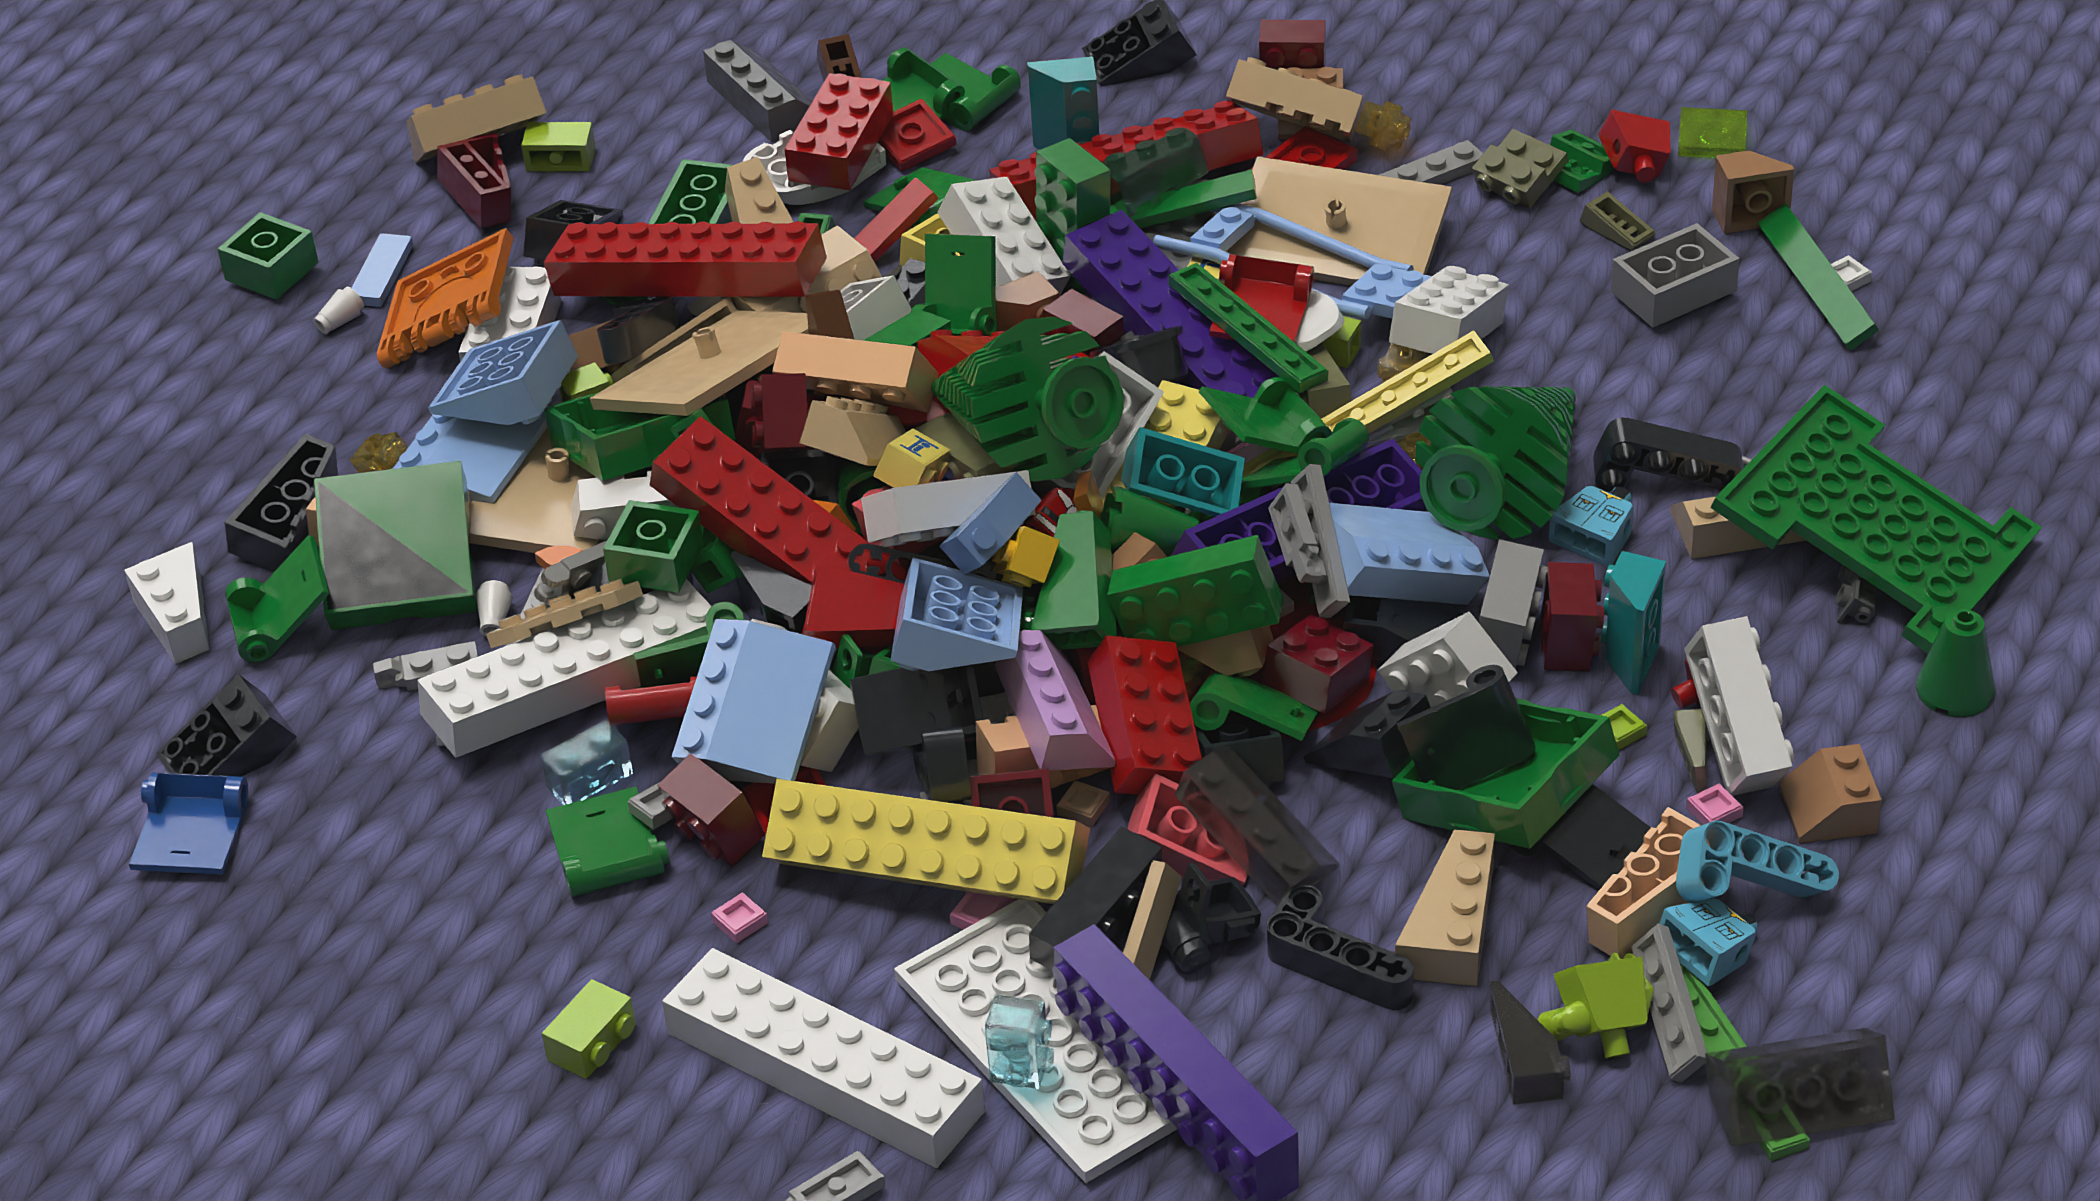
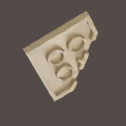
(563, 611)

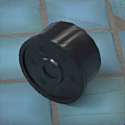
(1152, 355)

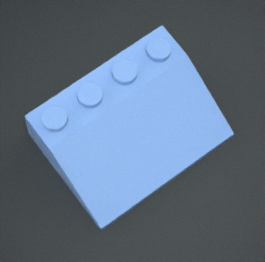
(508, 377)
(486, 450)
(1405, 555)
(954, 619)
(754, 701)

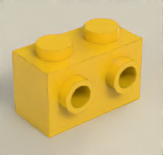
(1025, 557)

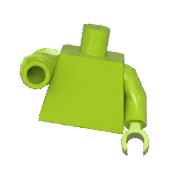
(1601, 1001)

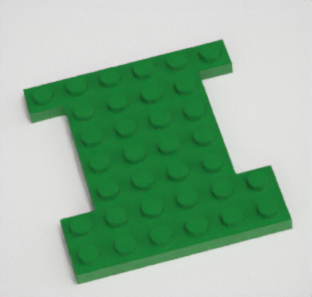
(1872, 514)

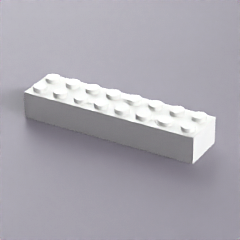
(554, 670)
(825, 1057)

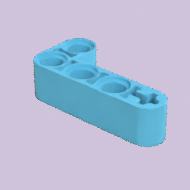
(1759, 864)

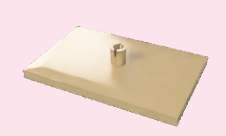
(1367, 211)
(703, 365)
(534, 504)

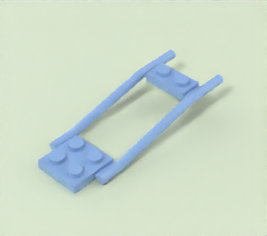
(1369, 295)

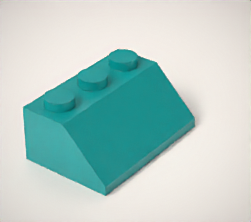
(1063, 101)
(1182, 473)
(1634, 616)

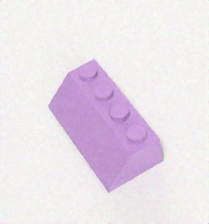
(1052, 706)

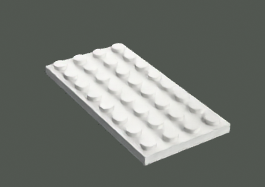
(1085, 1102)

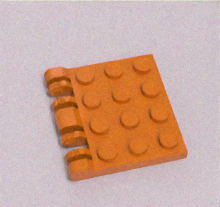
(439, 297)

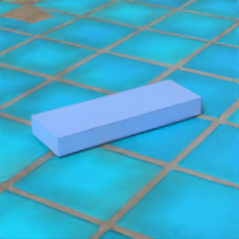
(382, 268)

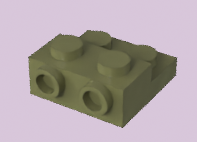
(1519, 168)

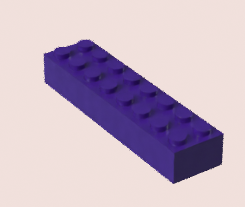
(1132, 279)
(1372, 478)
(1176, 1068)

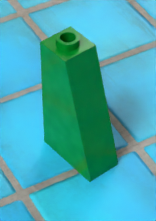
(1074, 598)

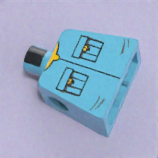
(1594, 523)
(1710, 937)

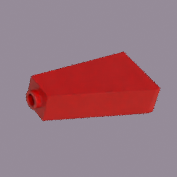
(853, 606)

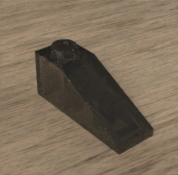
(1527, 1050)

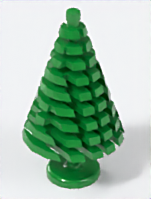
(1032, 401)
(1496, 458)

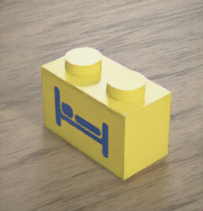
(912, 461)

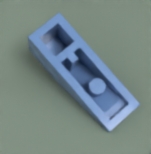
(991, 524)

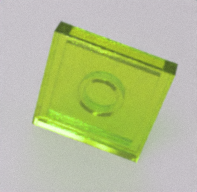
(1711, 132)

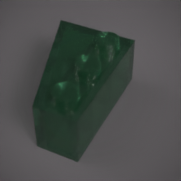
(1154, 168)

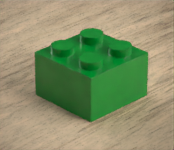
(268, 255)
(653, 546)

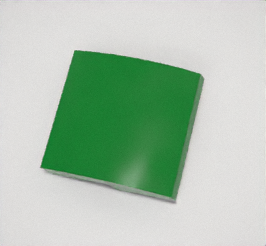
(1586, 163)

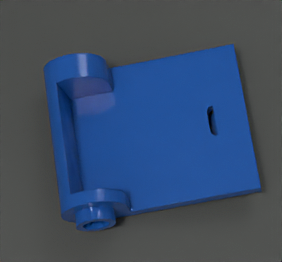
(189, 822)

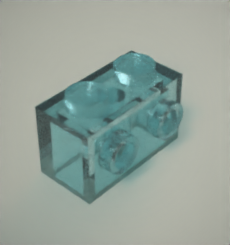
(587, 763)
(1018, 1042)

